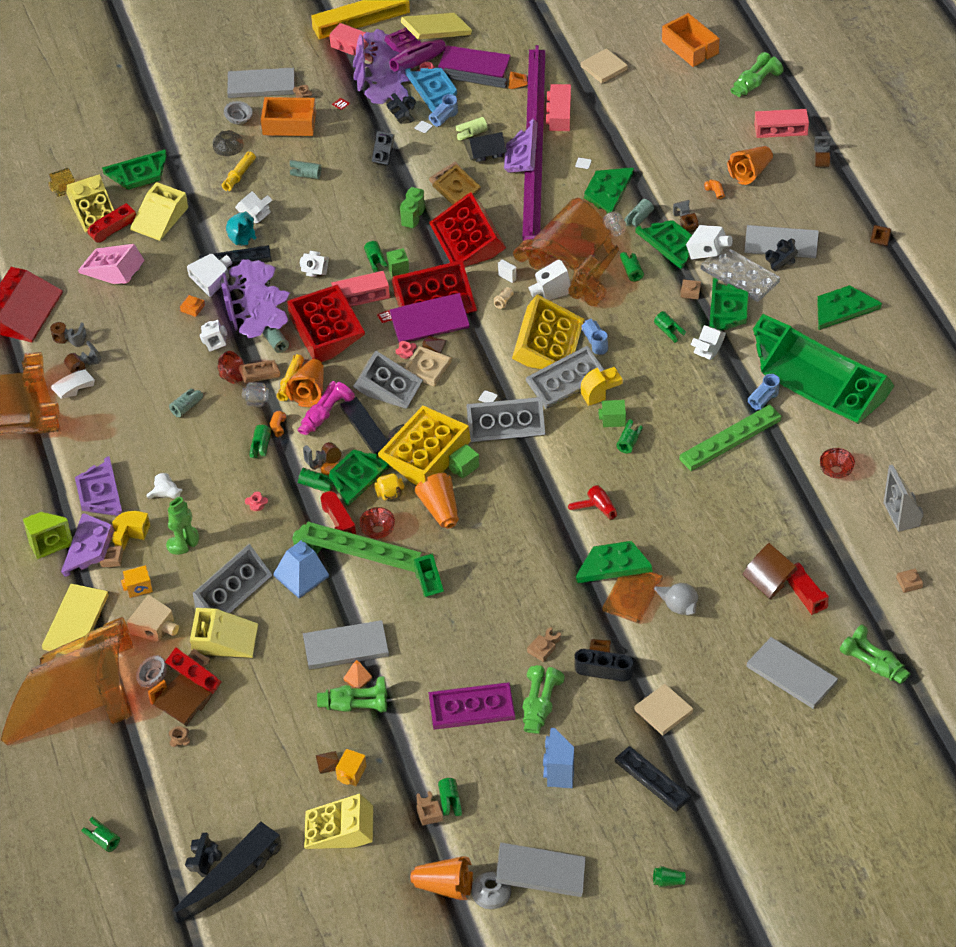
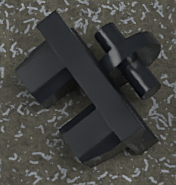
(407, 104)
(383, 147)
(784, 254)
(205, 853)

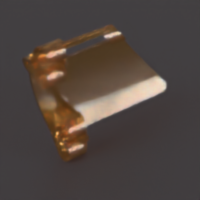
(574, 239)
(27, 400)
(72, 684)

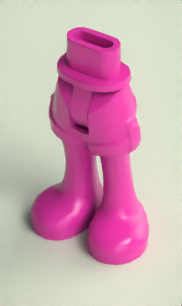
(320, 412)

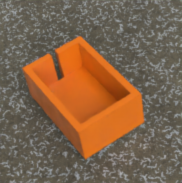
(690, 39)
(288, 116)

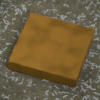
(455, 184)

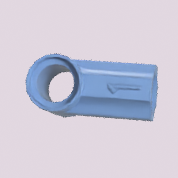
(446, 109)
(596, 336)
(766, 391)

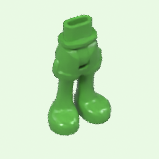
(750, 80)
(180, 523)
(884, 662)
(344, 697)
(537, 708)

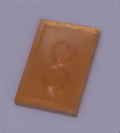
(632, 595)

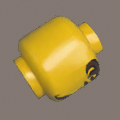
(389, 487)

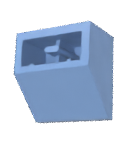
(558, 761)

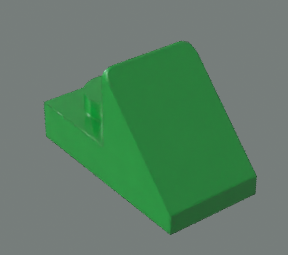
(428, 575)

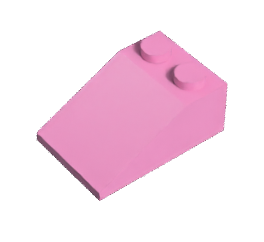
(113, 263)

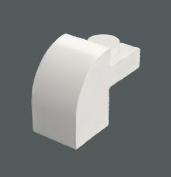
(253, 205)
(709, 342)

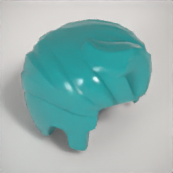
(240, 228)

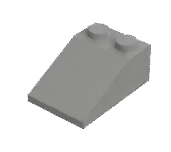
(387, 381)
(901, 502)

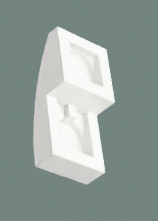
(70, 384)

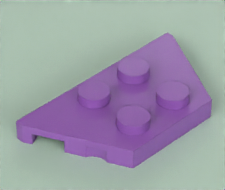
(522, 150)
(98, 490)
(88, 544)

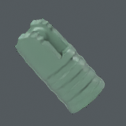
(305, 169)
(639, 213)
(276, 339)
(185, 402)

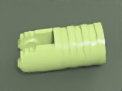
(471, 128)

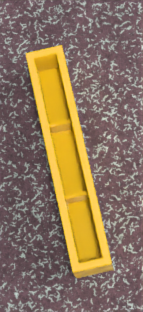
(358, 15)

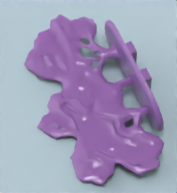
(386, 78)
(257, 299)

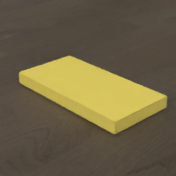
(436, 26)
(75, 617)

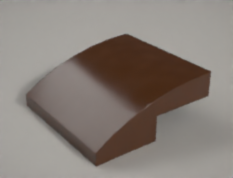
(769, 571)
(182, 699)

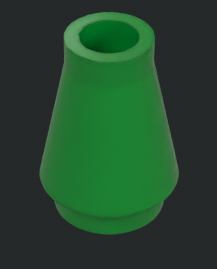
(668, 877)

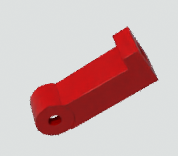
(111, 223)
(332, 505)
(807, 590)
(192, 670)

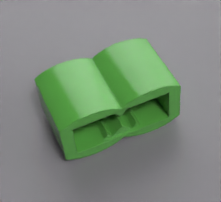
(412, 207)

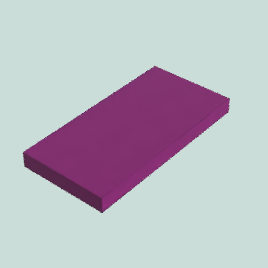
(475, 61)
(429, 318)
(471, 705)

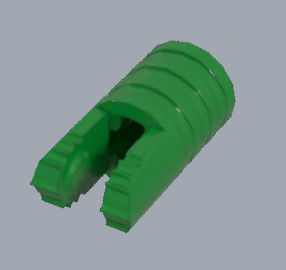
(374, 255)
(632, 266)
(668, 325)
(628, 438)
(260, 441)
(315, 480)
(449, 796)
(102, 835)

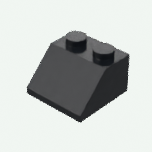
(484, 146)

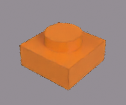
(192, 305)

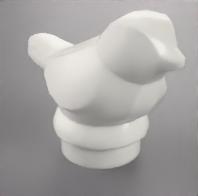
(164, 487)

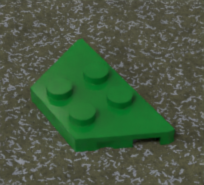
(138, 170)
(608, 187)
(668, 239)
(844, 305)
(727, 306)
(356, 474)
(612, 562)

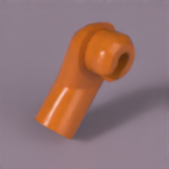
(716, 186)
(277, 418)

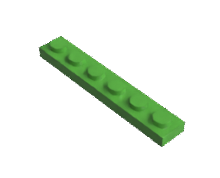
(730, 437)
(360, 546)

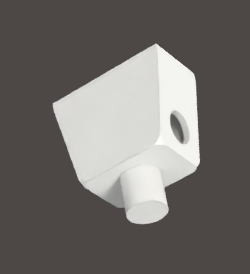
(707, 242)
(209, 272)
(551, 281)

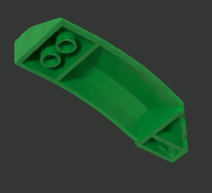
(819, 371)

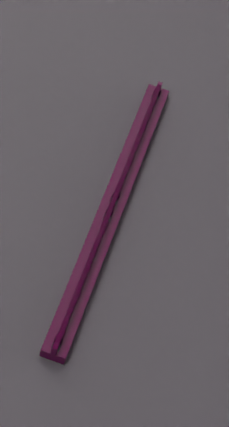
(535, 111)

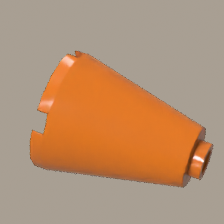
(749, 163)
(306, 384)
(439, 499)
(445, 877)

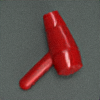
(598, 498)

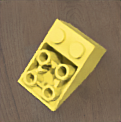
(89, 200)
(159, 211)
(222, 634)
(340, 824)

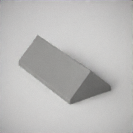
(761, 239)
(505, 419)
(233, 582)

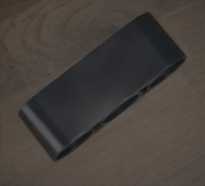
(603, 665)

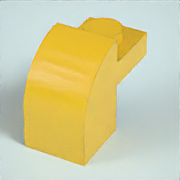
(596, 383)
(130, 525)

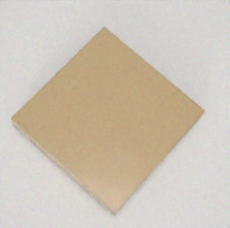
(604, 65)
(428, 365)
(663, 709)

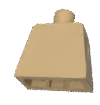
(152, 620)

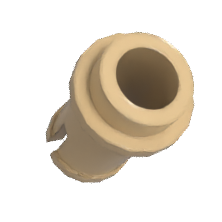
(501, 300)

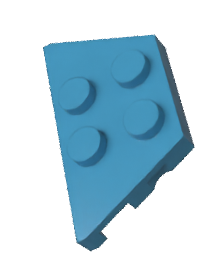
(431, 85)

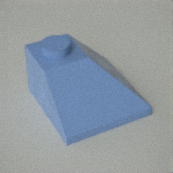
(300, 569)

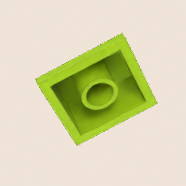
(47, 533)

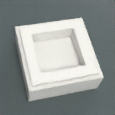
(507, 271)

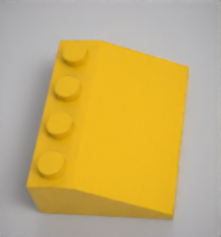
(546, 334)
(425, 445)

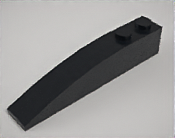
(231, 872)

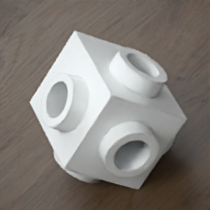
(314, 264)
(213, 335)

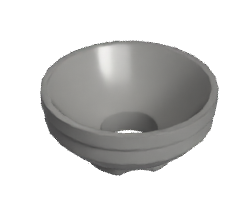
(490, 898)

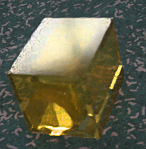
(60, 180)

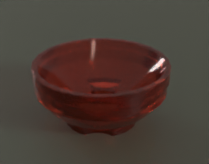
(231, 362)
(837, 458)
(377, 517)

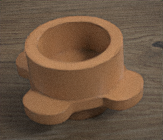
(302, 91)
(179, 732)

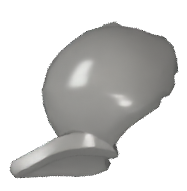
(679, 598)

